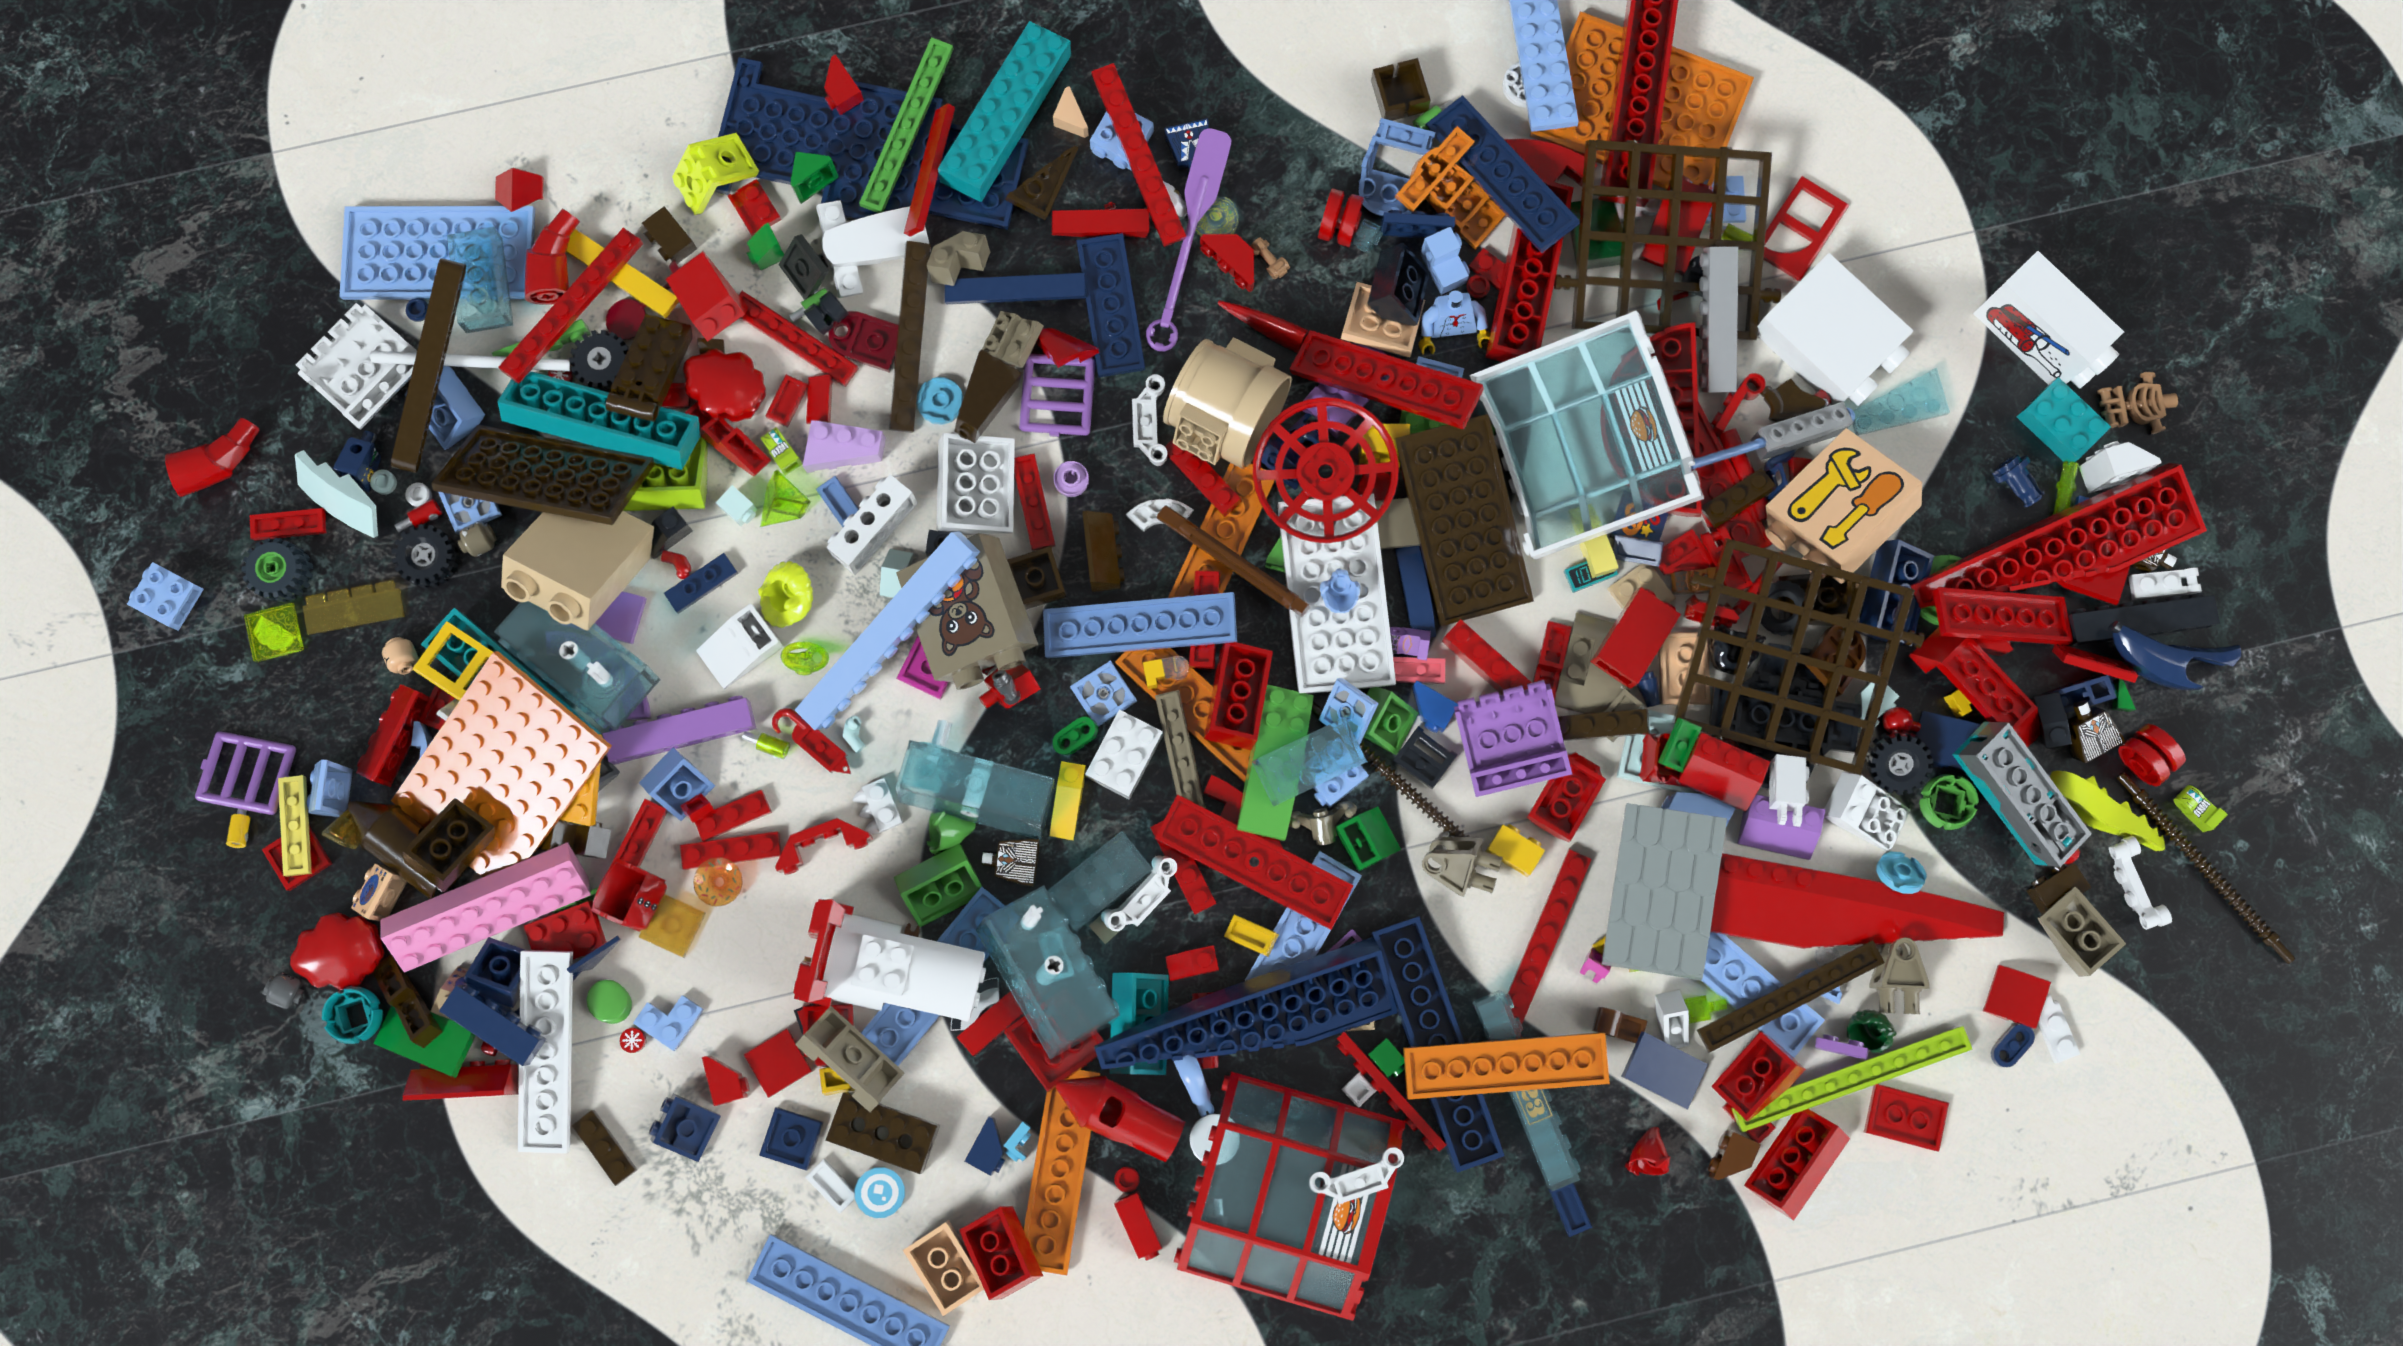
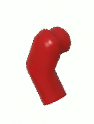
(679, 561)

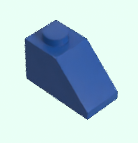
(1433, 707)

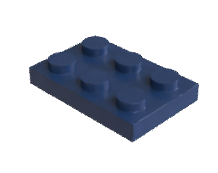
(1415, 224)

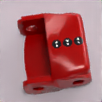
(629, 895)

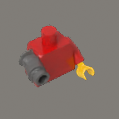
(1009, 687)

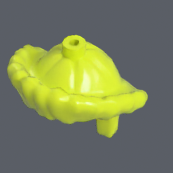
(785, 594)

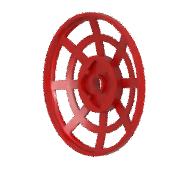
(1325, 454)

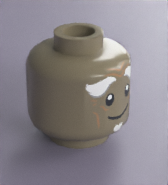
(477, 539)

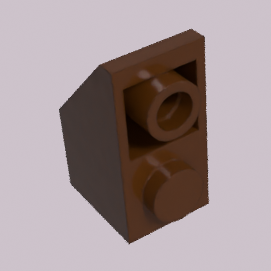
(1734, 1156)

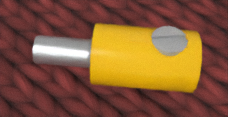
(238, 829)

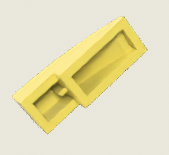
(1599, 556)

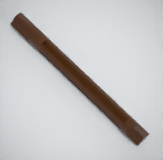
(1233, 560)

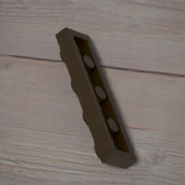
(1604, 724)

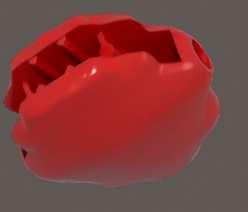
(724, 384)
(338, 951)

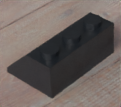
(1398, 285)

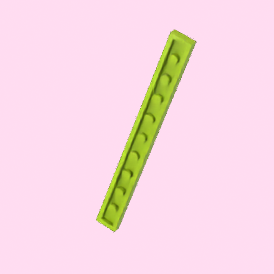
(1860, 1076)

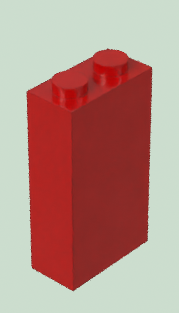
(1691, 222)
(1635, 637)

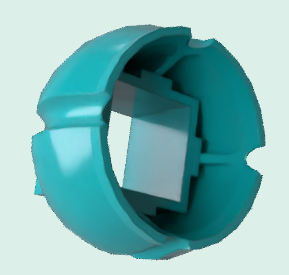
(337, 1018)

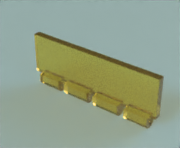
(346, 611)

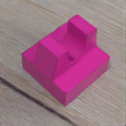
(1593, 962)

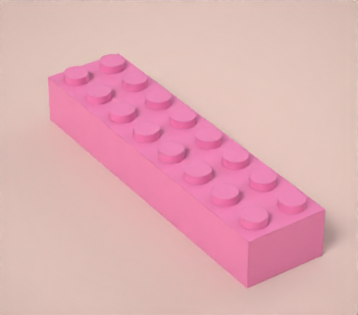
(485, 907)

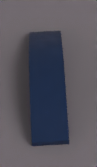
(1415, 589)

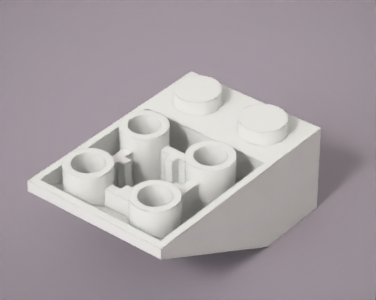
(739, 646)
(1866, 811)

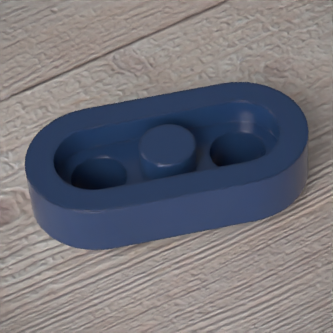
(2013, 1048)

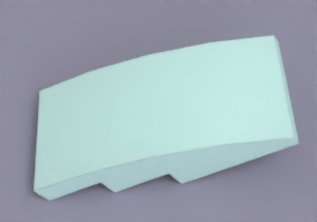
(336, 495)

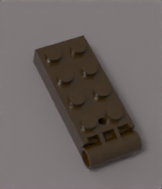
(649, 368)

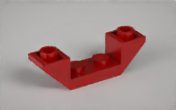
(790, 857)

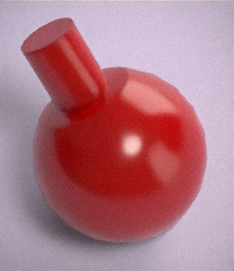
(1898, 719)

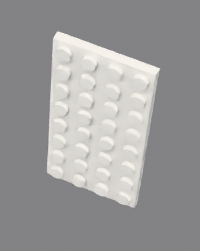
(1330, 643)

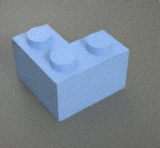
(1442, 260)

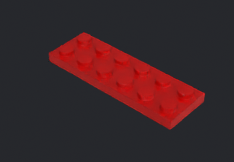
(2002, 616)

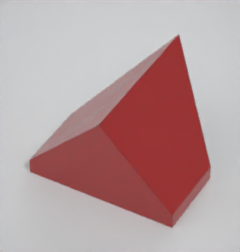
(518, 188)

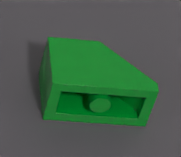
(764, 248)

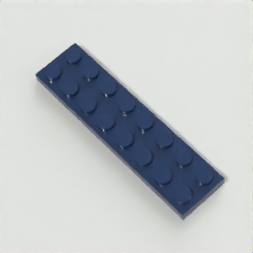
(1506, 176)

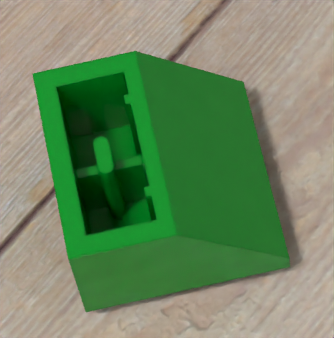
(1367, 838)

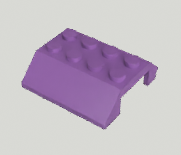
(1512, 738)

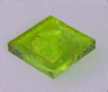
(273, 632)

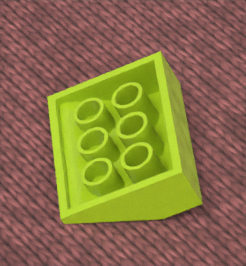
(674, 487)

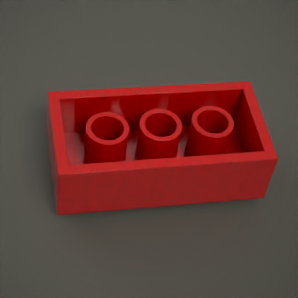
(1238, 695)

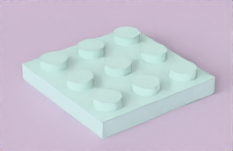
(1633, 748)

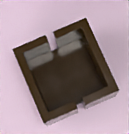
(1402, 93)

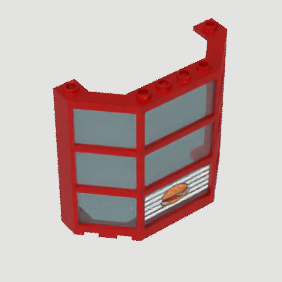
(1255, 1207)

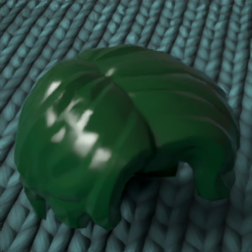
(1871, 1029)

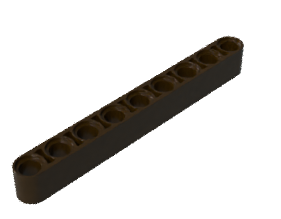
(428, 365)

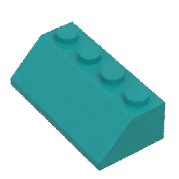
(1139, 1000)

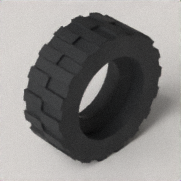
(1777, 590)

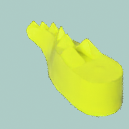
(2103, 812)

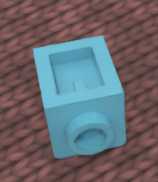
(1020, 1137)

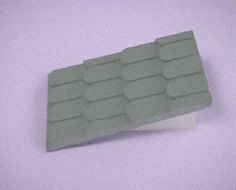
(1664, 891)

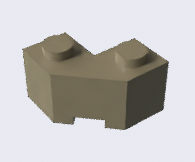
(962, 250)

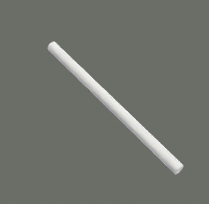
(466, 360)

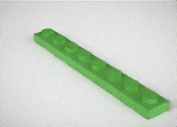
(906, 126)

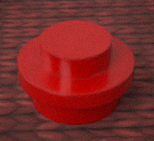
(1478, 286)

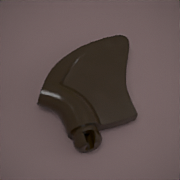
(1790, 401)

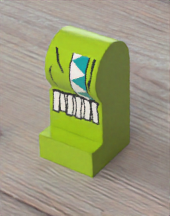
(781, 451)
(2199, 809)

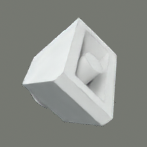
(1672, 1018)

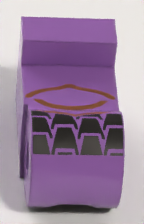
(1410, 641)

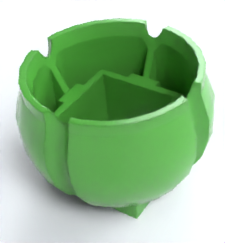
(1963, 806)

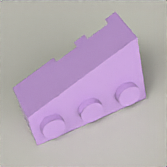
(841, 445)

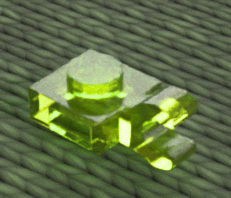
(1700, 1009)

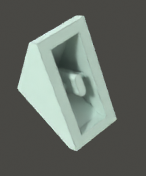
(894, 562)

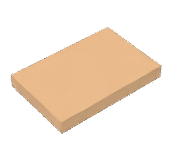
(1673, 665)

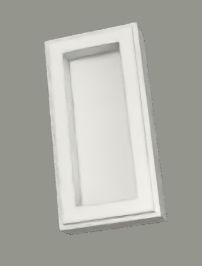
(831, 1185)

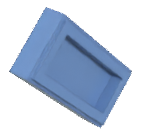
(837, 499)

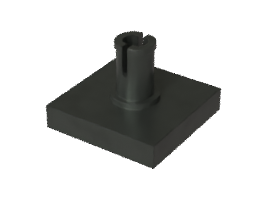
(803, 266)

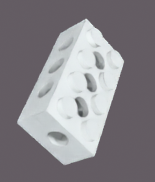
(872, 536)

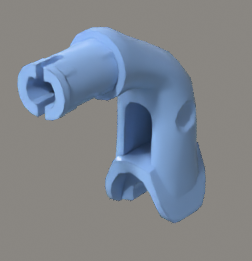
(1195, 1083)

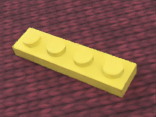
(294, 826)

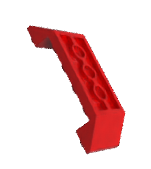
(1980, 682)

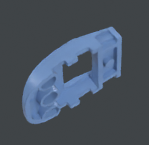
(1381, 187)

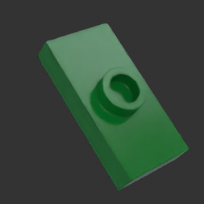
(1680, 744)

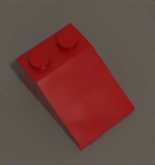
(706, 296)
(1757, 1076)

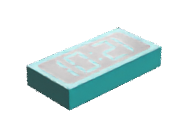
(1580, 577)

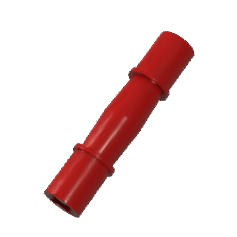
(1743, 468)

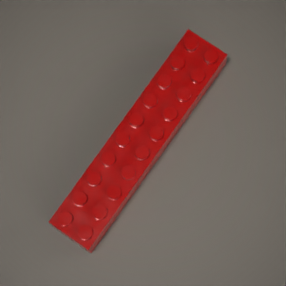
(1639, 90)

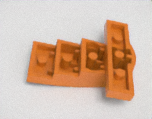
(1452, 190)

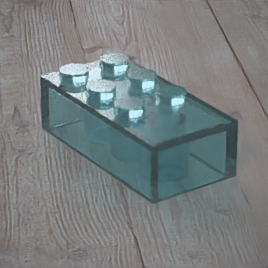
(485, 289)
(1309, 761)
(1100, 881)

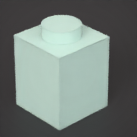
(737, 506)

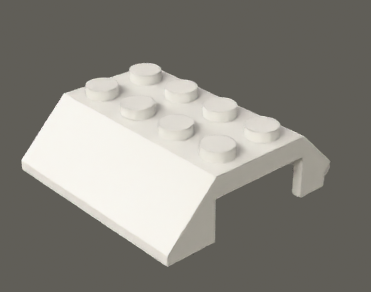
(345, 369)

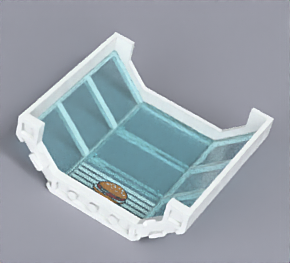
(1589, 435)

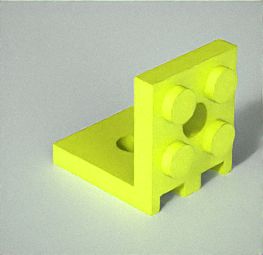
(704, 169)

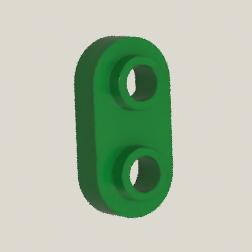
(1076, 735)

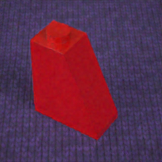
(1138, 1226)

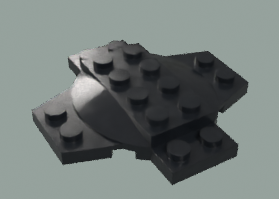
(1795, 726)

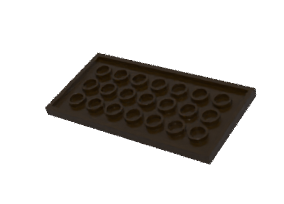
(544, 474)
(1463, 520)

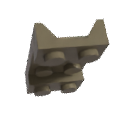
(851, 1057)

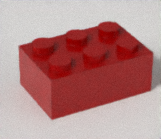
(1001, 1253)

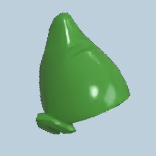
(947, 831)

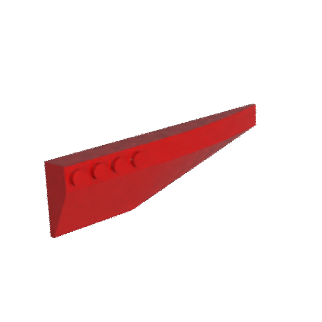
(2081, 540)
(1832, 909)

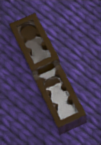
(409, 1005)

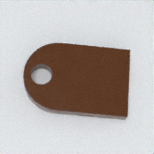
(1826, 649)

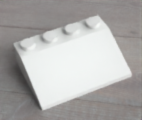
(975, 485)

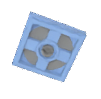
(466, 511)
(1103, 693)
(1351, 703)

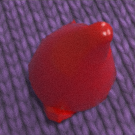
(1649, 1155)

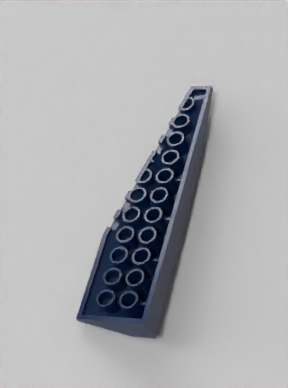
(1270, 1010)

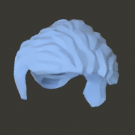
(1340, 592)

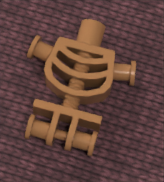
(2146, 409)

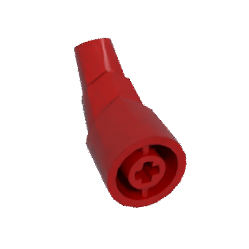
(546, 261)
(210, 463)

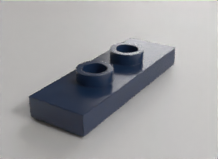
(700, 583)

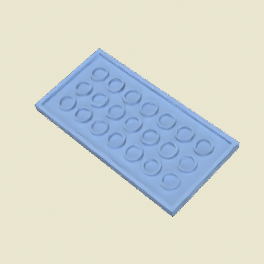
(398, 248)

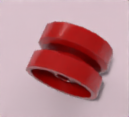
(1340, 217)
(2152, 754)

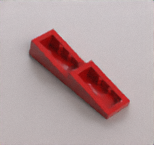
(1101, 222)
(1552, 654)

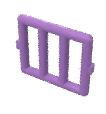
(1085, 407)
(225, 799)

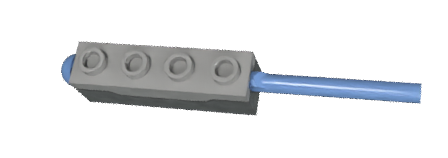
(1789, 434)

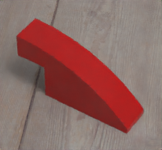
(1549, 159)
(1232, 798)
(991, 1024)

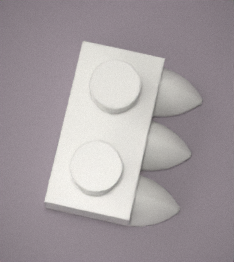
(879, 806)

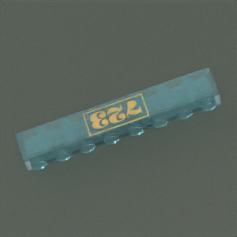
(1532, 1106)

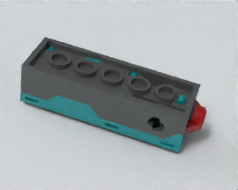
(2022, 794)

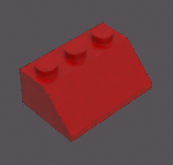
(1724, 772)

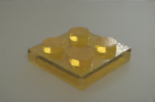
(673, 926)

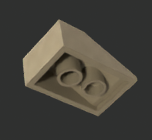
(2080, 933)

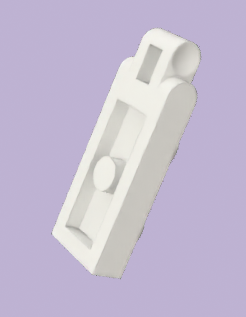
(2057, 1032)

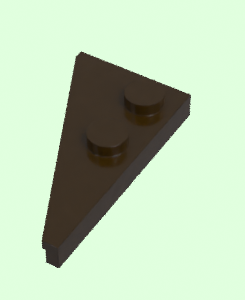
(1041, 190)

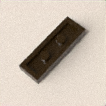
(1738, 498)
(604, 1147)

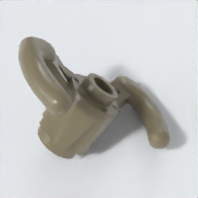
(1323, 822)

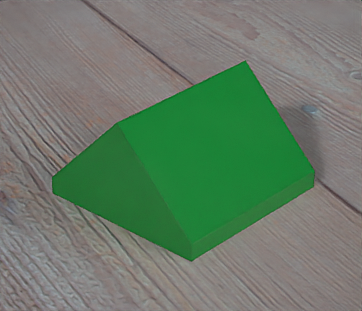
(811, 174)

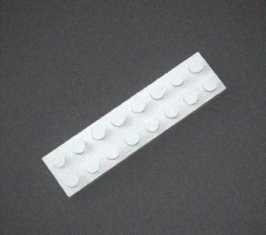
(546, 1082)

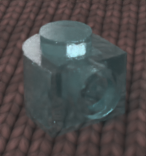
(1367, 235)

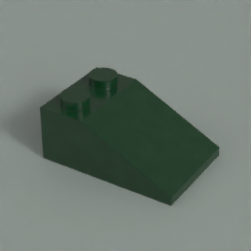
(1603, 219)

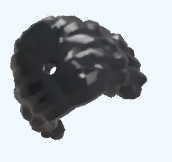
(1725, 655)

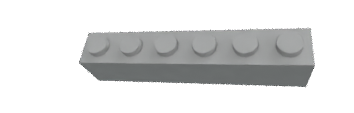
(1719, 319)

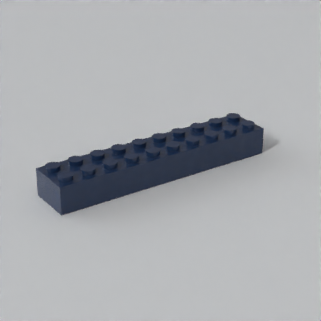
(1431, 1021)

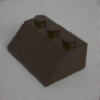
(1102, 551)

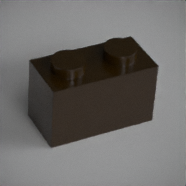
(669, 235)
(2050, 889)

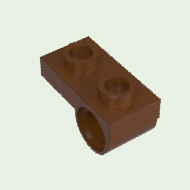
(1618, 1024)

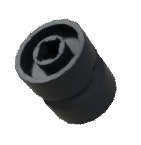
(826, 313)

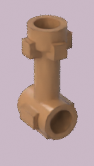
(1278, 267)

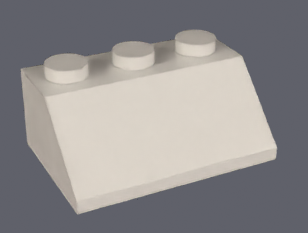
(2116, 465)

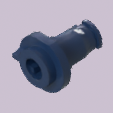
(2019, 479)

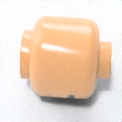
(400, 655)

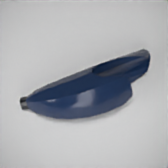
(2166, 663)

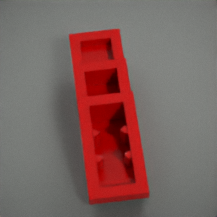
(731, 442)

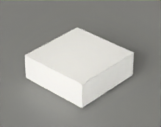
(1358, 1089)

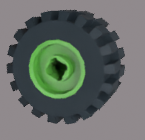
(277, 570)

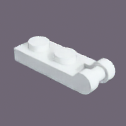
(2164, 584)

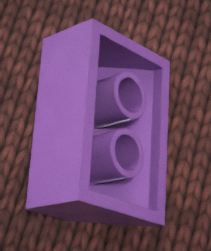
(1762, 831)

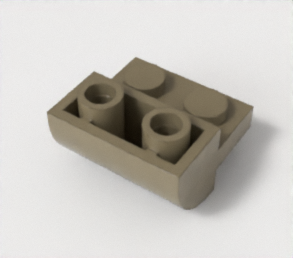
(1012, 339)

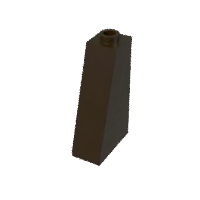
(986, 394)

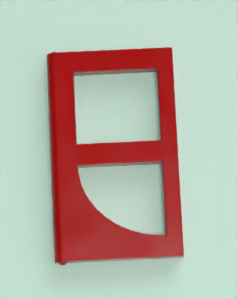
(1798, 263)

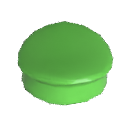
(609, 1001)

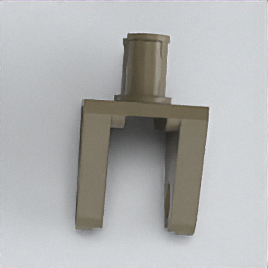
(1459, 864)
(1902, 973)

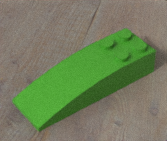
(1282, 721)

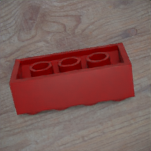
(394, 736)
(470, 1082)
(1797, 1162)

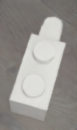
(1788, 787)

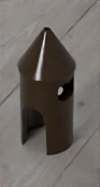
(385, 834)

